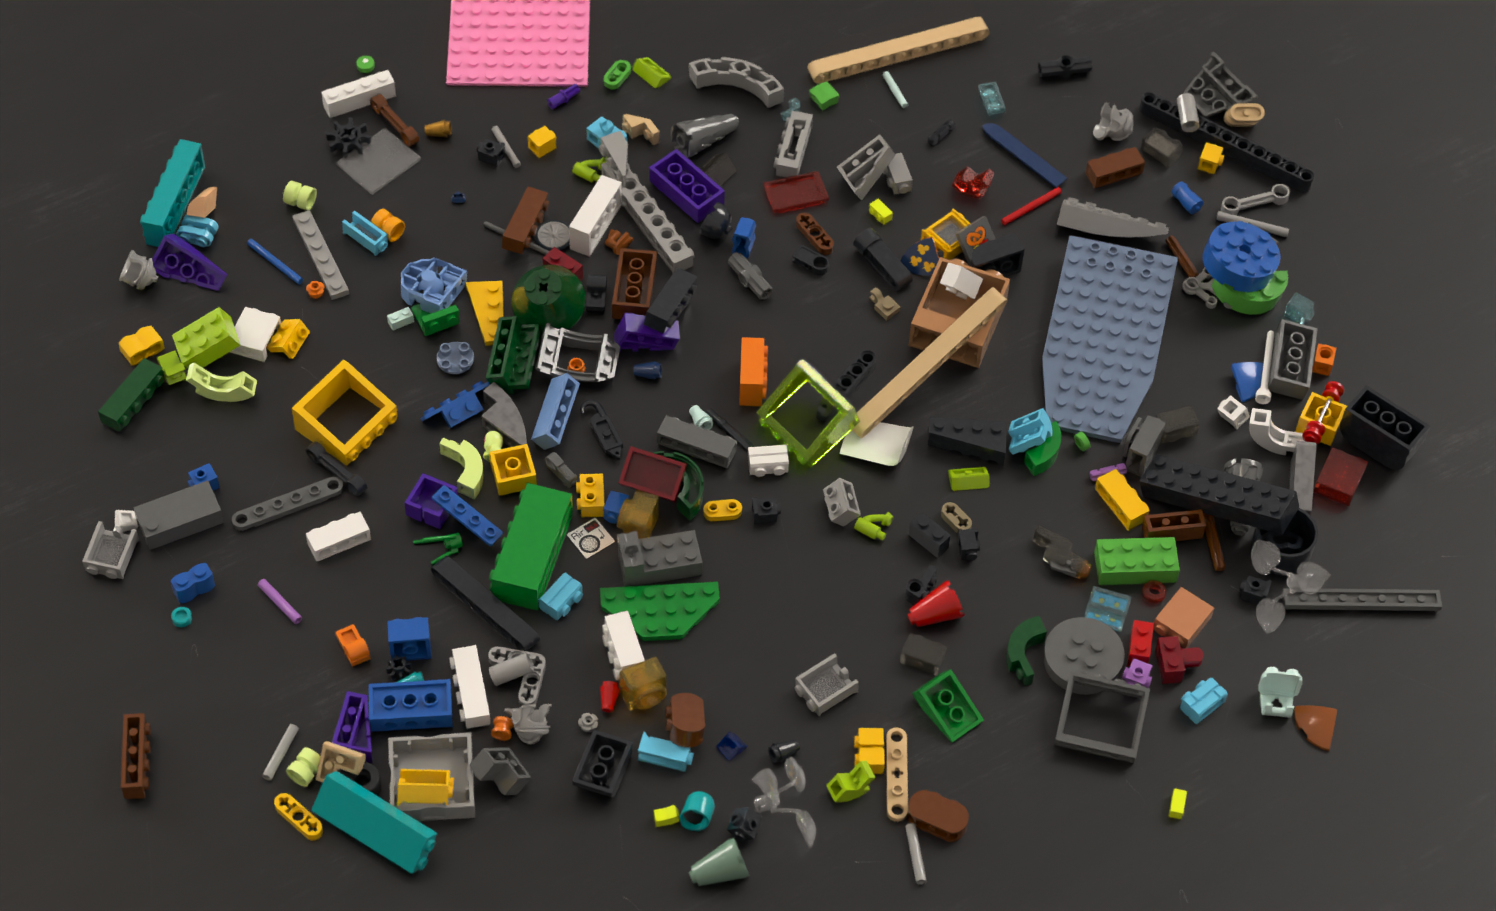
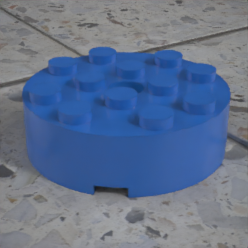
(1241, 256)

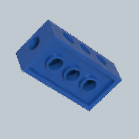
(410, 705)

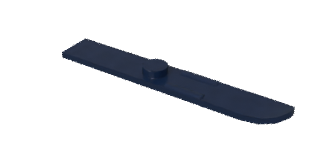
(1024, 154)

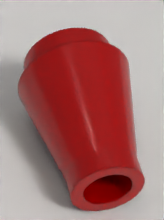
(609, 694)

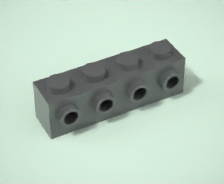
(696, 441)

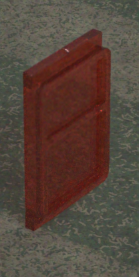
(796, 192)

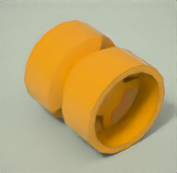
(389, 224)

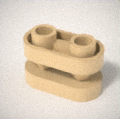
(1244, 115)

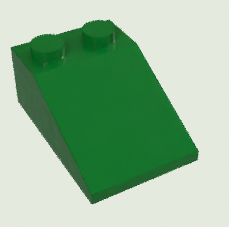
(948, 705)

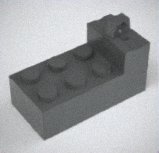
(658, 557)

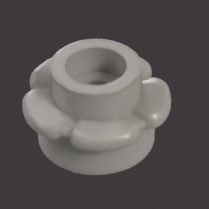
(588, 727)

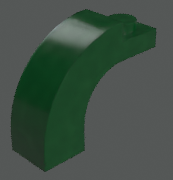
(1024, 636)

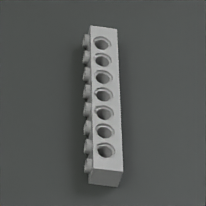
(653, 221)

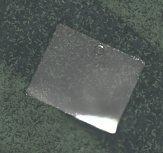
(380, 162)

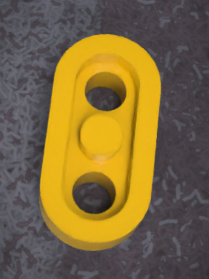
(723, 510)

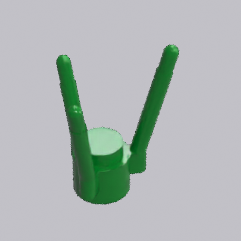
(451, 542)

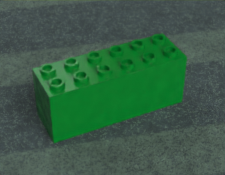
(531, 546)

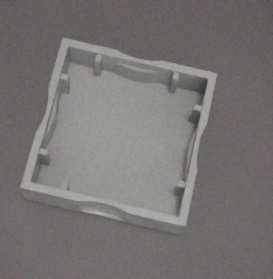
(435, 753)

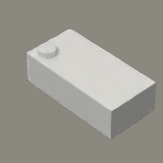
(595, 215)

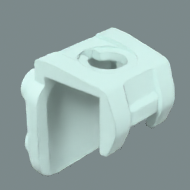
(1279, 686)

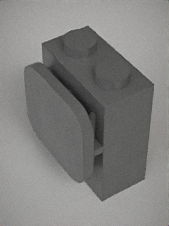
(1142, 444)

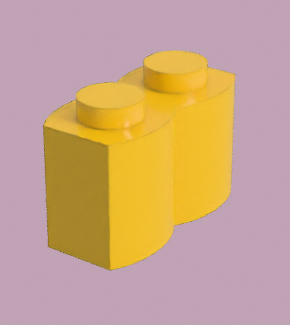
(141, 345)

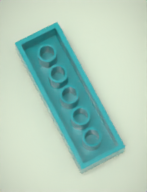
(173, 192)

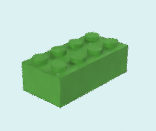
(1136, 560)

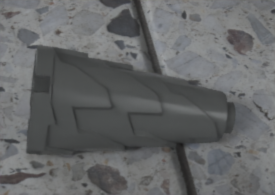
(701, 133)
(1248, 469)

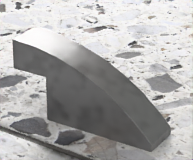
(503, 416)

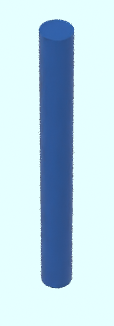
(277, 263)

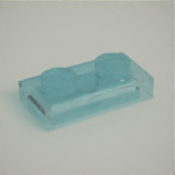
(991, 98)

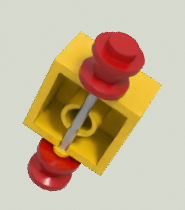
(1322, 415)

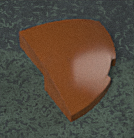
(1317, 723)

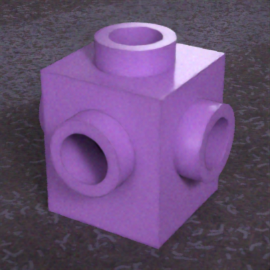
(1138, 673)

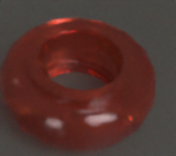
(1152, 597)

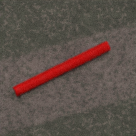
(1031, 206)

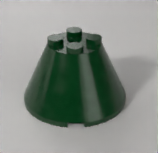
(549, 296)

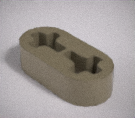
(956, 518)

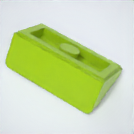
(651, 72)
(969, 478)

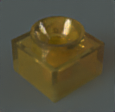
(639, 514)
(643, 684)

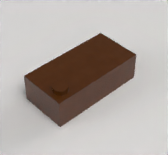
(634, 282)

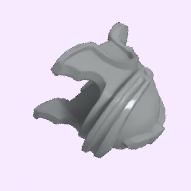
(1114, 123)
(138, 271)
(530, 723)

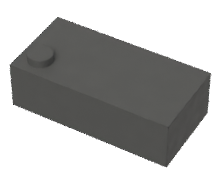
(1292, 359)
(178, 515)

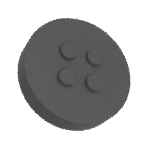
(1083, 646)

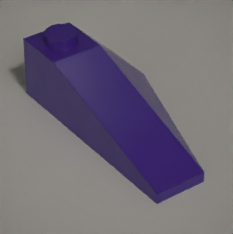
(183, 262)

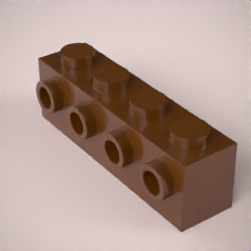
(525, 220)
(134, 756)

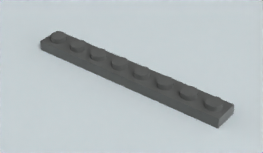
(1365, 599)

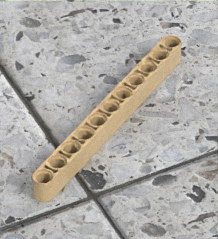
(898, 50)
(929, 361)

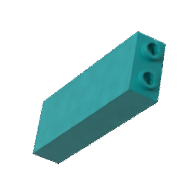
(374, 822)

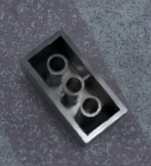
(1382, 429)

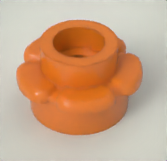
(315, 289)
(576, 362)

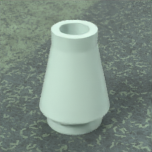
(701, 418)

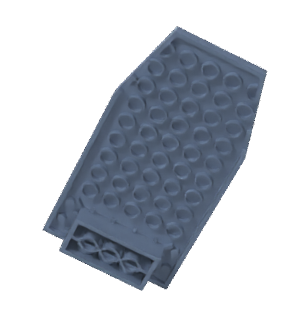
(1104, 336)

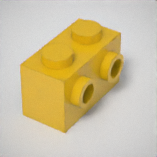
(592, 495)

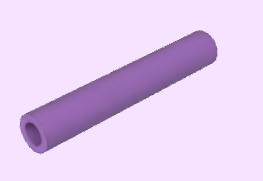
(290, 612)

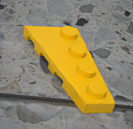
(488, 306)

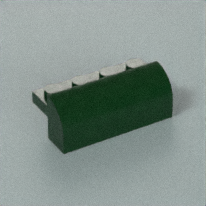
(513, 354)

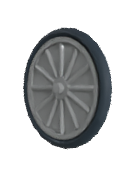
(553, 234)

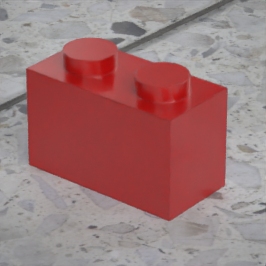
(1140, 641)

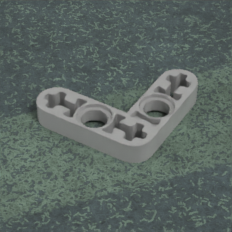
(538, 672)

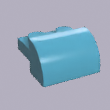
(1029, 431)

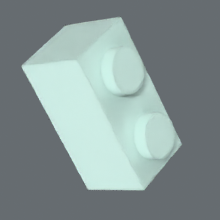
(400, 318)

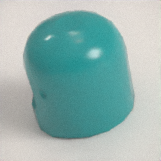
(699, 803)

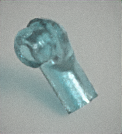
(794, 106)

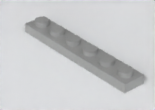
(320, 255)

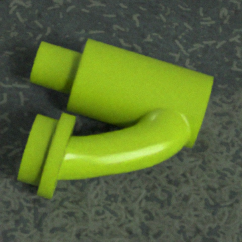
(584, 171)
(871, 530)

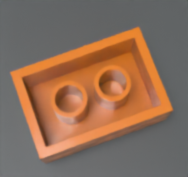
(753, 371)

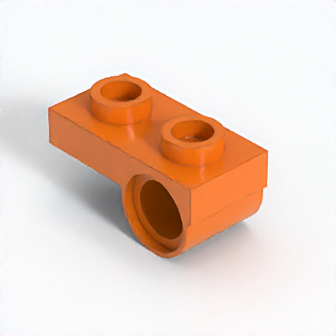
(353, 645)

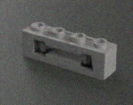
(802, 125)

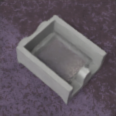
(109, 551)
(825, 685)

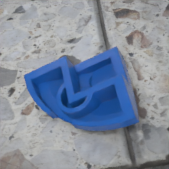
(1248, 378)

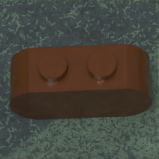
(685, 720)
(938, 815)

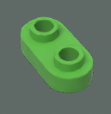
(614, 76)

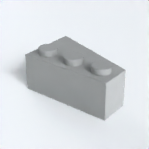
(866, 165)

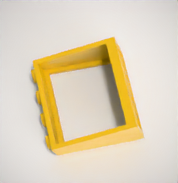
(325, 394)

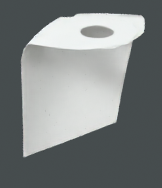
(882, 445)

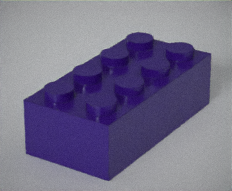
(686, 185)

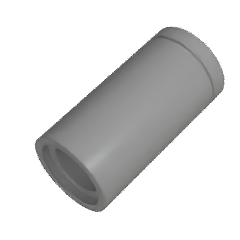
(1188, 112)
(511, 669)

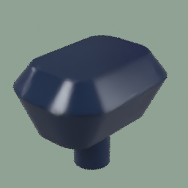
(458, 197)

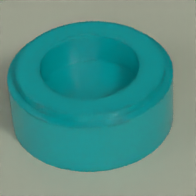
(181, 617)

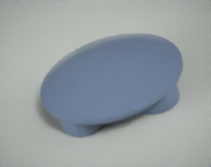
(455, 357)

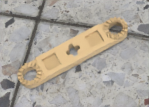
(896, 787)

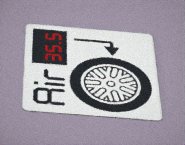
(590, 538)

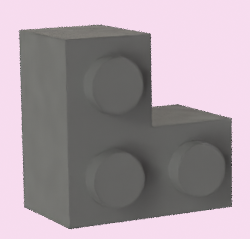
(502, 767)

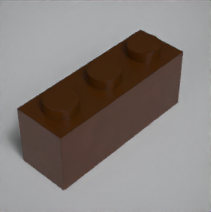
(1115, 167)
(1181, 525)

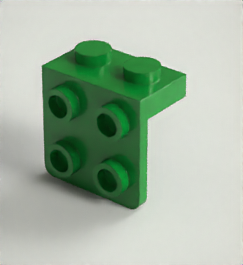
(436, 321)

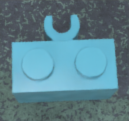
(601, 128)

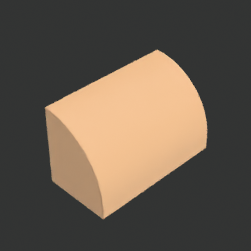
(203, 203)

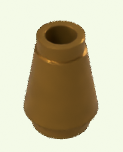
(438, 129)

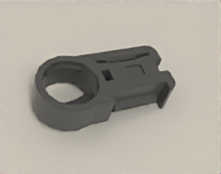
(558, 467)

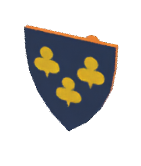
(921, 257)

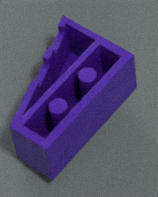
(634, 334)
(353, 725)

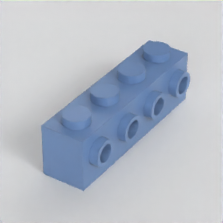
(555, 411)

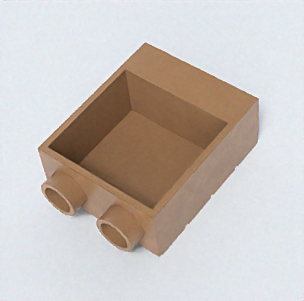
(942, 308)

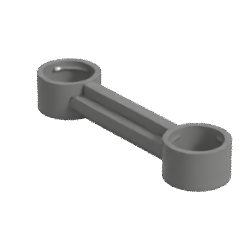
(1256, 200)

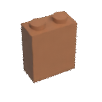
(1183, 617)

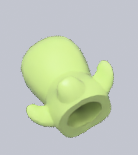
(492, 442)

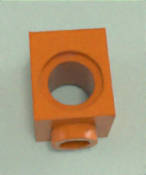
(1323, 359)

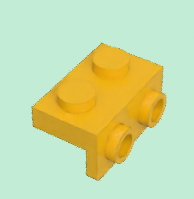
(289, 337)

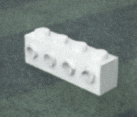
(357, 93)
(471, 687)

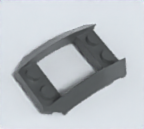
(550, 347)

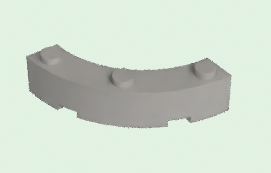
(737, 73)

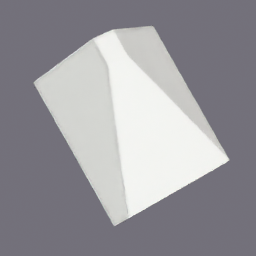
(125, 520)

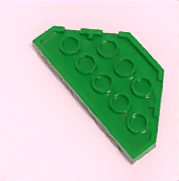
(662, 610)

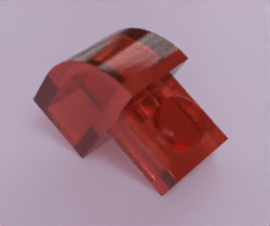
(971, 183)

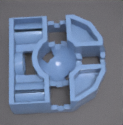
(424, 276)

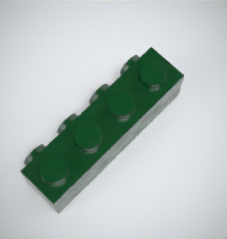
(131, 395)

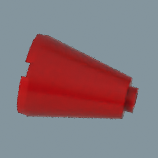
(936, 607)

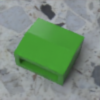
(824, 95)

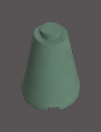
(720, 865)

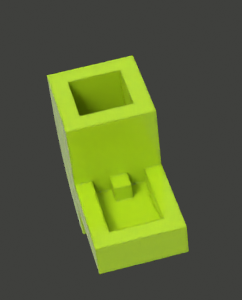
(172, 367)
(851, 785)

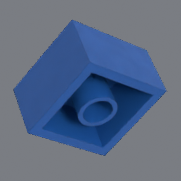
(409, 638)

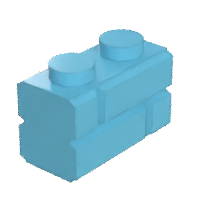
(561, 596)
(1203, 700)

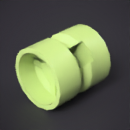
(301, 196)
(304, 768)

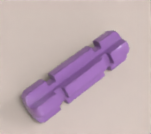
(1094, 474)

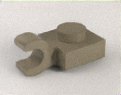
(884, 306)

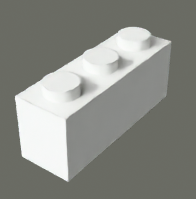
(338, 536)

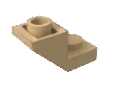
(637, 126)

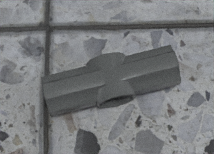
(750, 276)

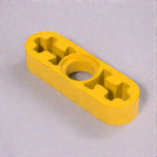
(295, 808)

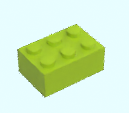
(206, 339)

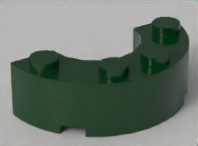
(691, 497)

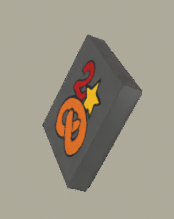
(974, 235)

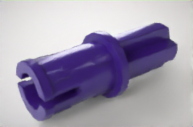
(563, 96)

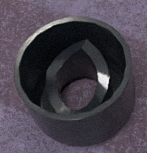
(1299, 538)

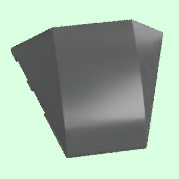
(1218, 88)

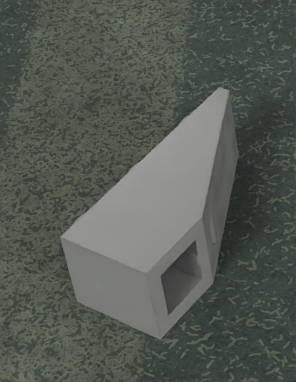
(616, 152)

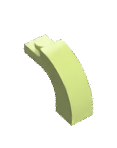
(221, 388)
(467, 455)

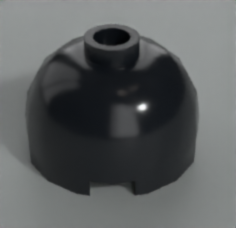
(717, 222)

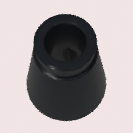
(782, 750)

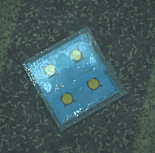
(1108, 607)

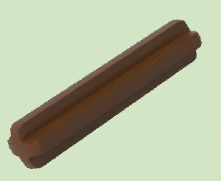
(1182, 257)

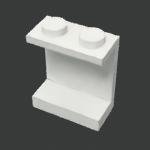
(254, 333)

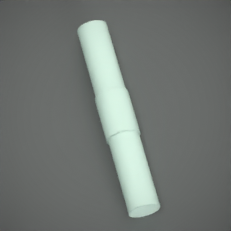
(895, 90)

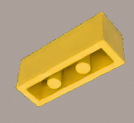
(1122, 499)

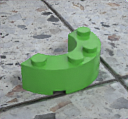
(1253, 302)

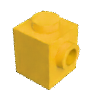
(542, 141)
(1211, 158)

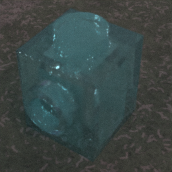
(1299, 308)

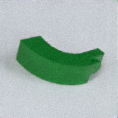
(1044, 456)

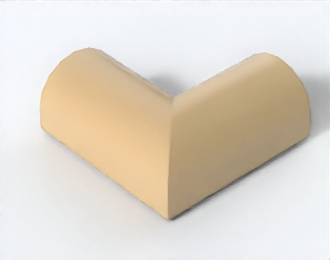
(338, 757)

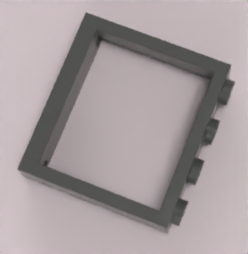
(1099, 748)

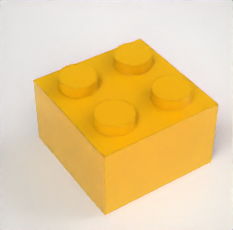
(512, 469)

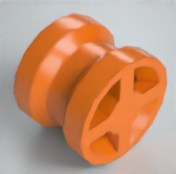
(502, 728)

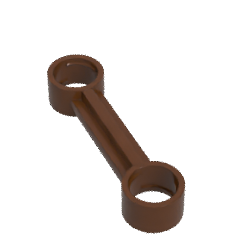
(407, 133)

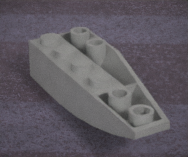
(1106, 222)

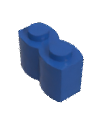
(744, 237)
(191, 583)

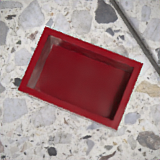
(652, 474)

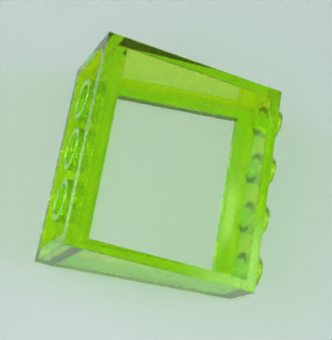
(830, 436)

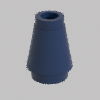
(648, 370)

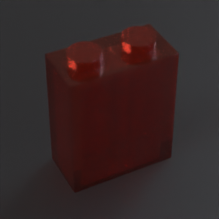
(1340, 476)

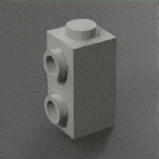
(898, 175)

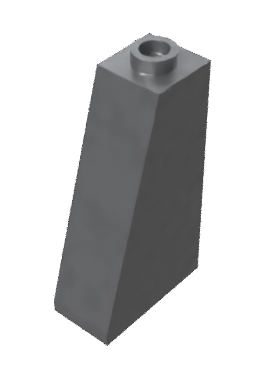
(1302, 473)

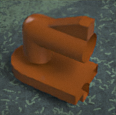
(623, 242)

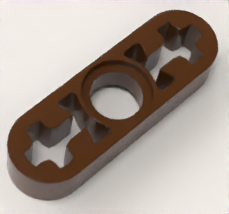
(815, 240)

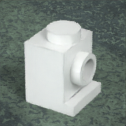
(1233, 412)

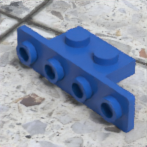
(460, 408)
(467, 515)

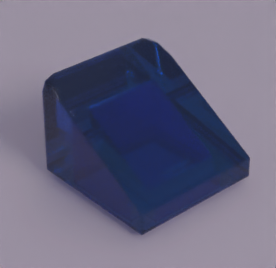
(731, 745)

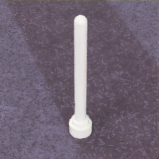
(1263, 394)

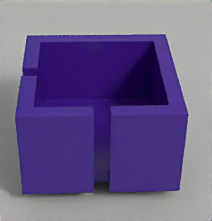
(420, 503)

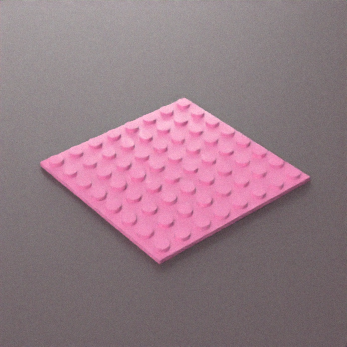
(518, 43)

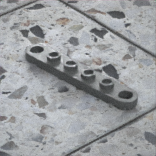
(287, 503)

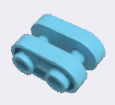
(197, 230)

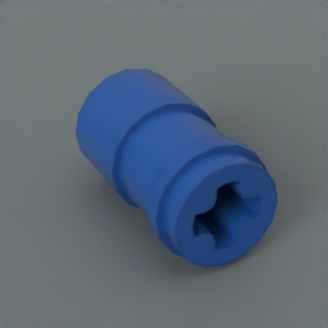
(1187, 197)

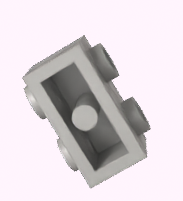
(841, 502)

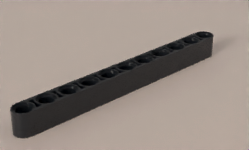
(1232, 143)

